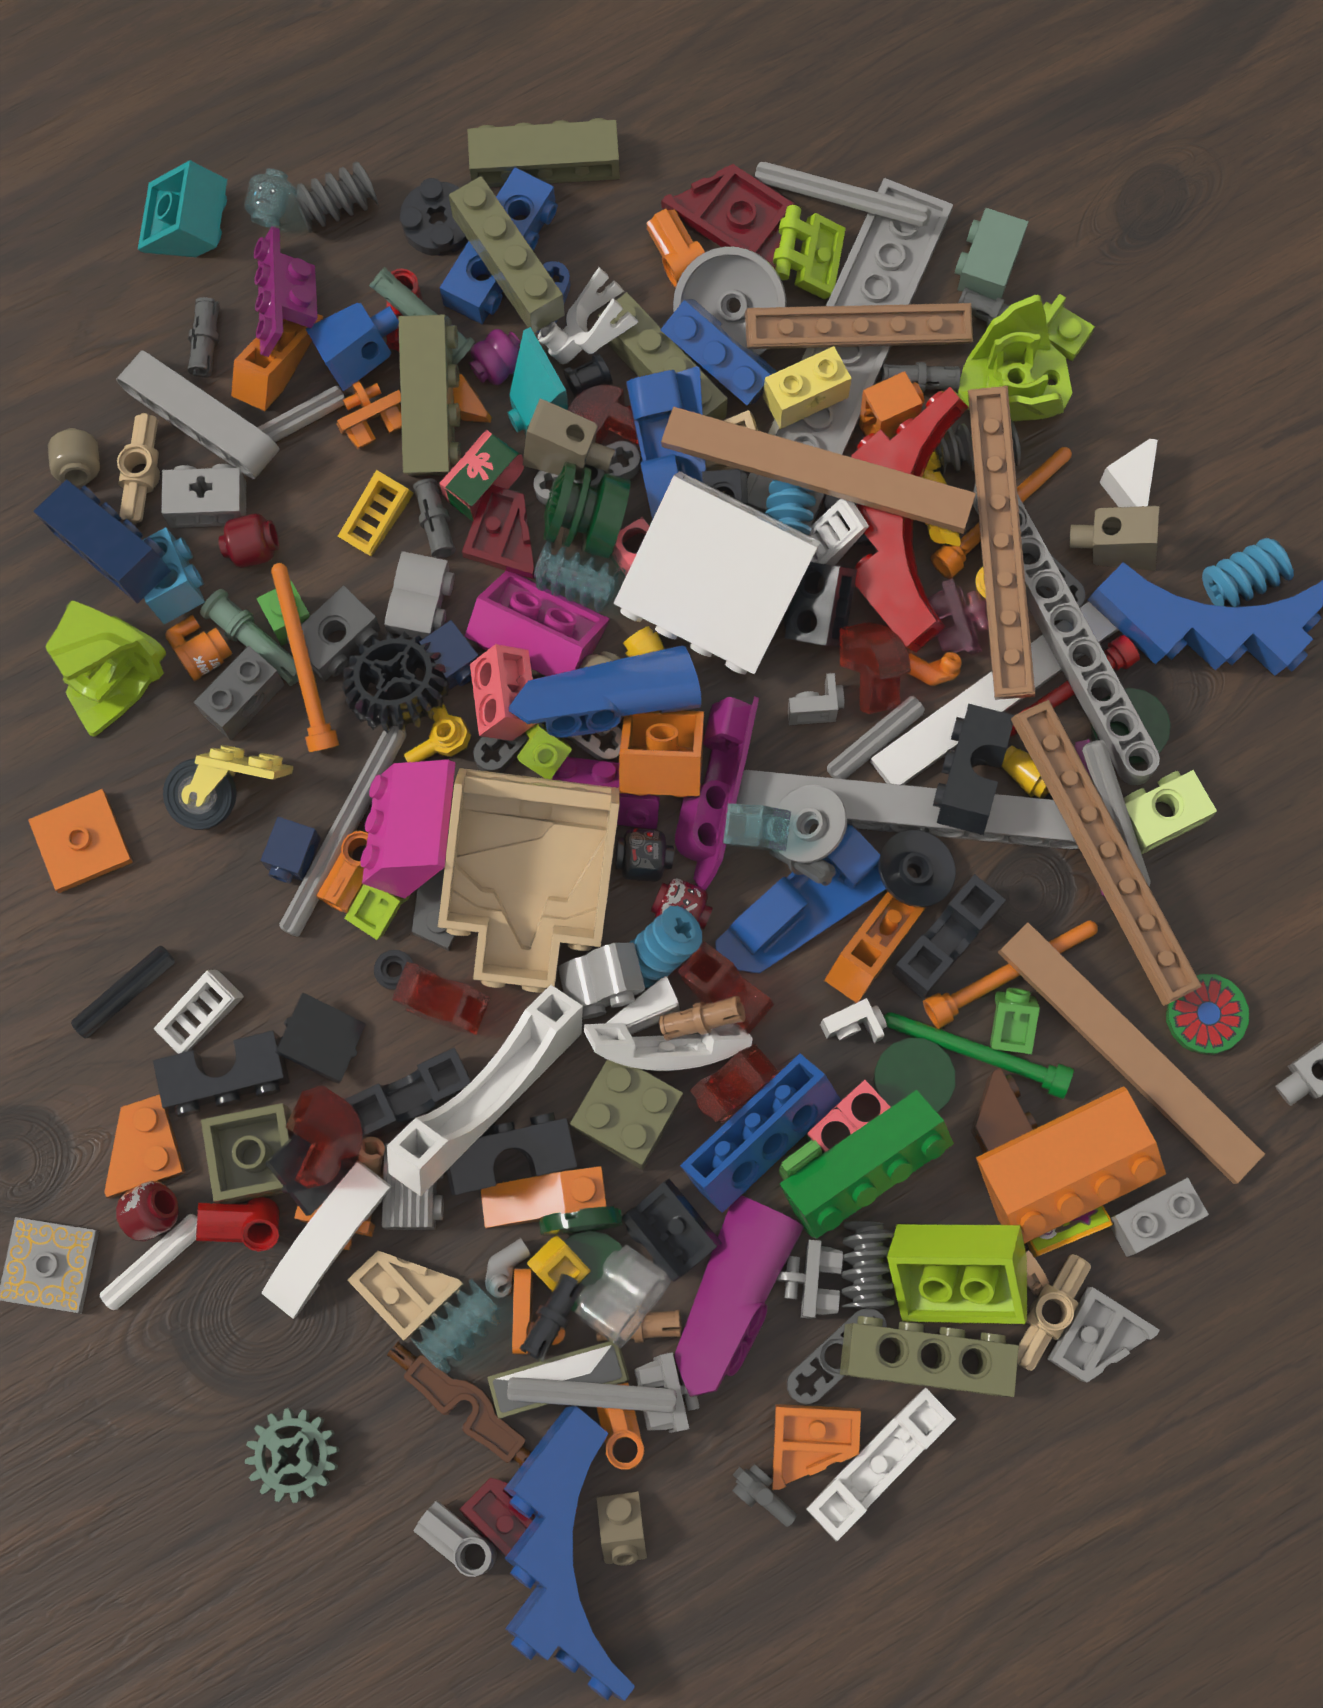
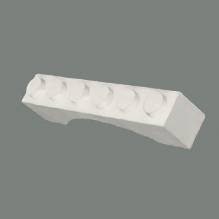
(441, 1137)

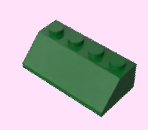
(866, 1164)

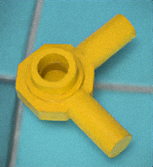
(446, 737)

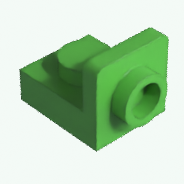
(1015, 1021)

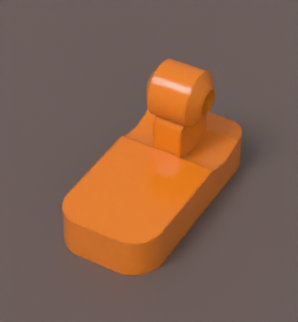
(523, 1310)

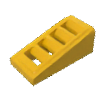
(370, 495)

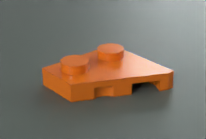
(143, 1148)
(812, 1439)

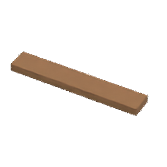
(858, 326)

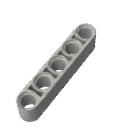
(198, 414)

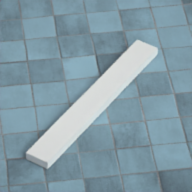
(932, 737)

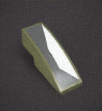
(592, 1364)

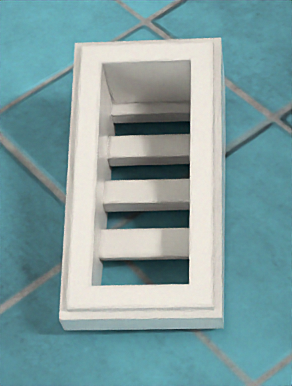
(823, 530)
(211, 978)
(648, 1007)

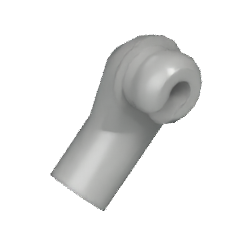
(501, 1266)

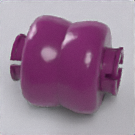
(495, 356)

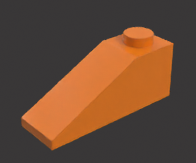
(262, 378)
(872, 947)
(542, 1195)

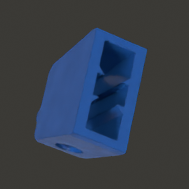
(353, 342)

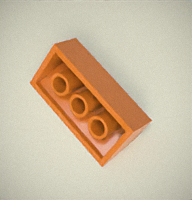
(1071, 1165)

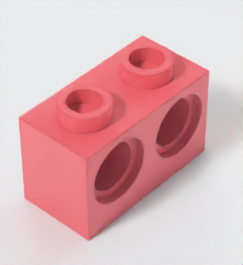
(496, 682)

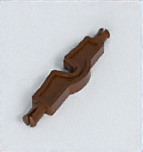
(447, 1393)

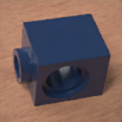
(454, 651)
(290, 850)

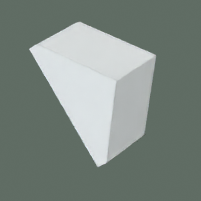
(1131, 476)

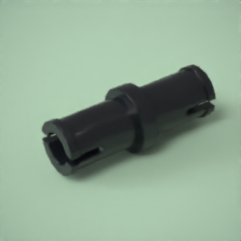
(552, 1317)

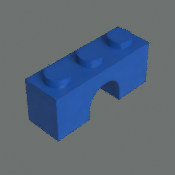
(710, 346)

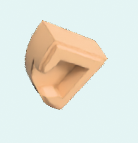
(1035, 1275)

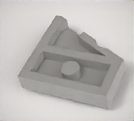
(1098, 1336)

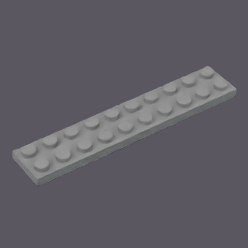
(880, 270)

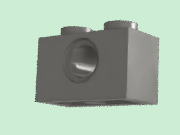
(341, 613)
(239, 693)

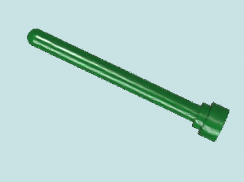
(1053, 1078)

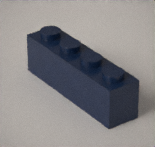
(103, 540)

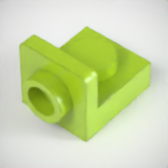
(1066, 330)
(543, 751)
(374, 910)

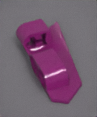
(729, 739)
(734, 1294)

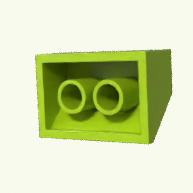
(959, 1273)

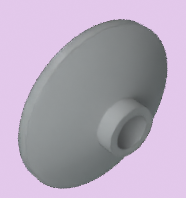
(810, 806)

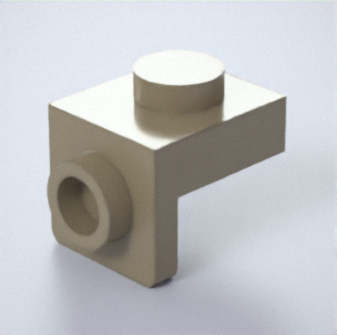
(621, 1528)

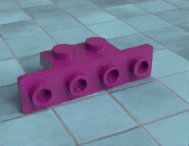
(284, 291)
(633, 809)

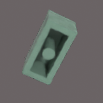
(992, 253)

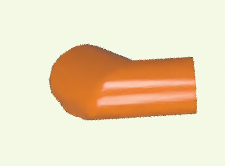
(937, 671)

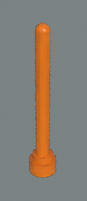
(950, 558)
(319, 732)
(943, 1007)

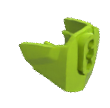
(1020, 356)
(103, 664)

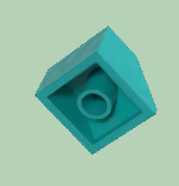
(183, 212)

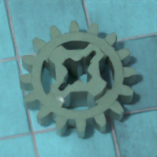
(277, 1443)

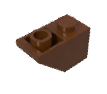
(1000, 1114)

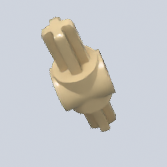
(138, 452)
(1063, 1293)

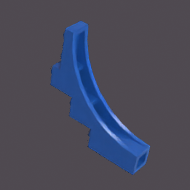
(1166, 623)
(543, 1555)

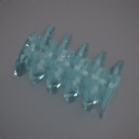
(575, 578)
(458, 1327)

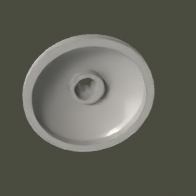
(726, 275)

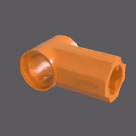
(673, 243)
(345, 876)
(619, 1425)

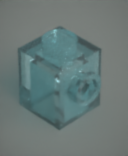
(757, 827)

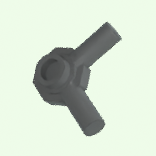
(753, 1488)

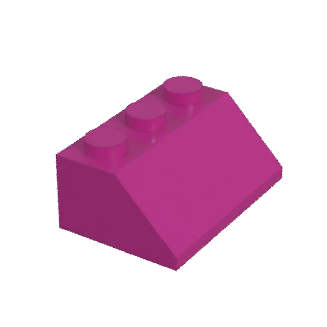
(535, 620)
(408, 825)

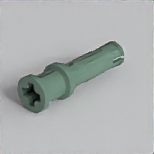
(410, 305)
(240, 626)

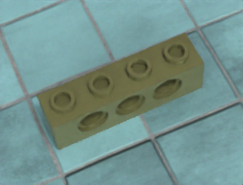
(992, 1377)

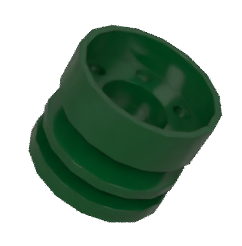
(586, 510)

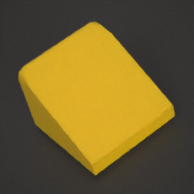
(557, 1259)

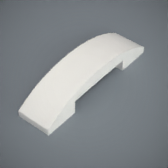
(657, 1054)
(324, 1238)
(880, 1463)

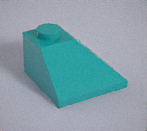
(532, 381)

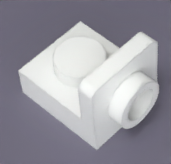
(847, 1021)

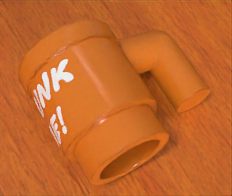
(199, 653)

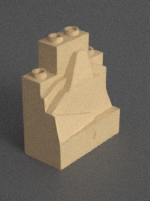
(527, 872)

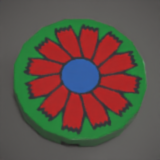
(1209, 1017)

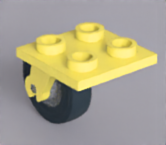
(203, 790)

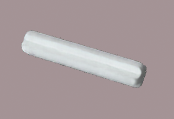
(150, 1263)

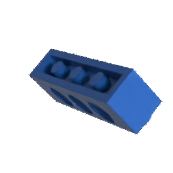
(519, 196)
(761, 1132)

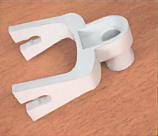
(568, 342)

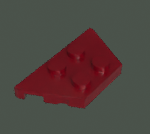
(733, 211)

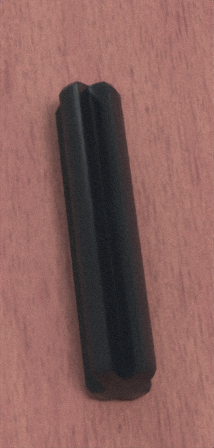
(122, 992)

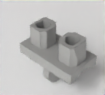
(817, 1260)
(663, 1374)

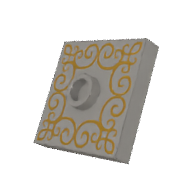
(48, 1265)

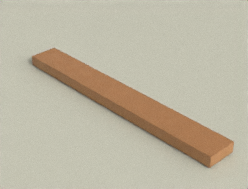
(818, 470)
(1001, 543)
(1106, 853)
(1131, 1053)

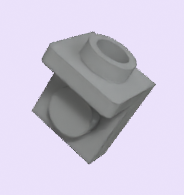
(812, 708)

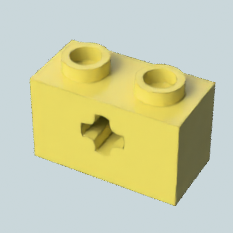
(807, 387)

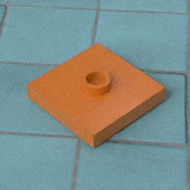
(80, 841)

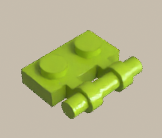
(819, 254)

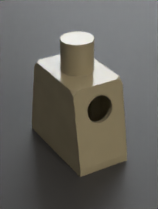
(563, 437)
(1120, 536)

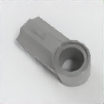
(453, 1537)

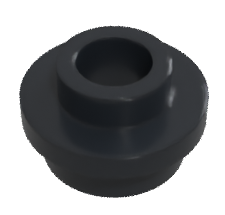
(384, 962)

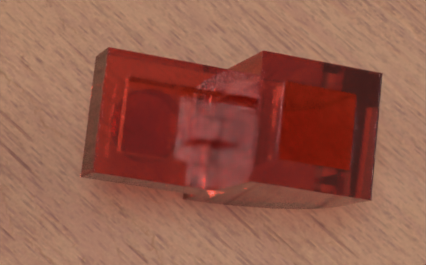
(607, 409)
(879, 659)
(717, 978)
(440, 999)
(734, 1084)
(332, 1130)

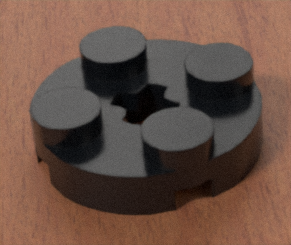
(416, 214)

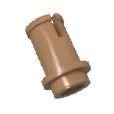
(372, 1155)

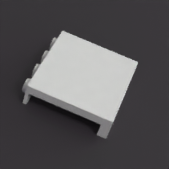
(715, 573)

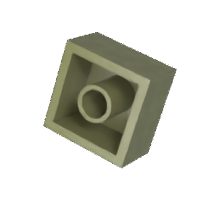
(626, 1112)
(238, 1150)

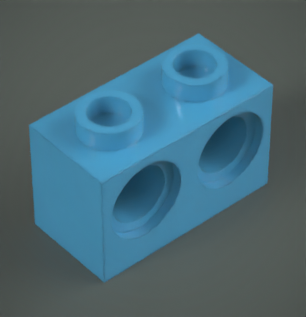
(180, 588)

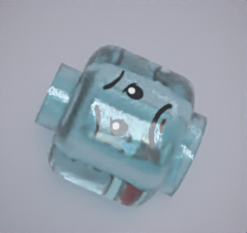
(270, 198)

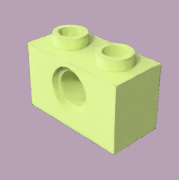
(1185, 797)

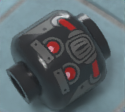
(643, 855)

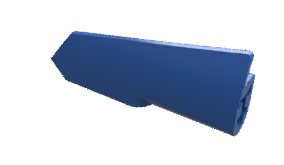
(651, 404)
(598, 695)
(801, 908)

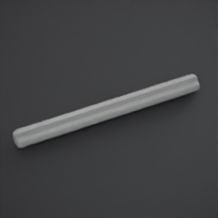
(345, 824)

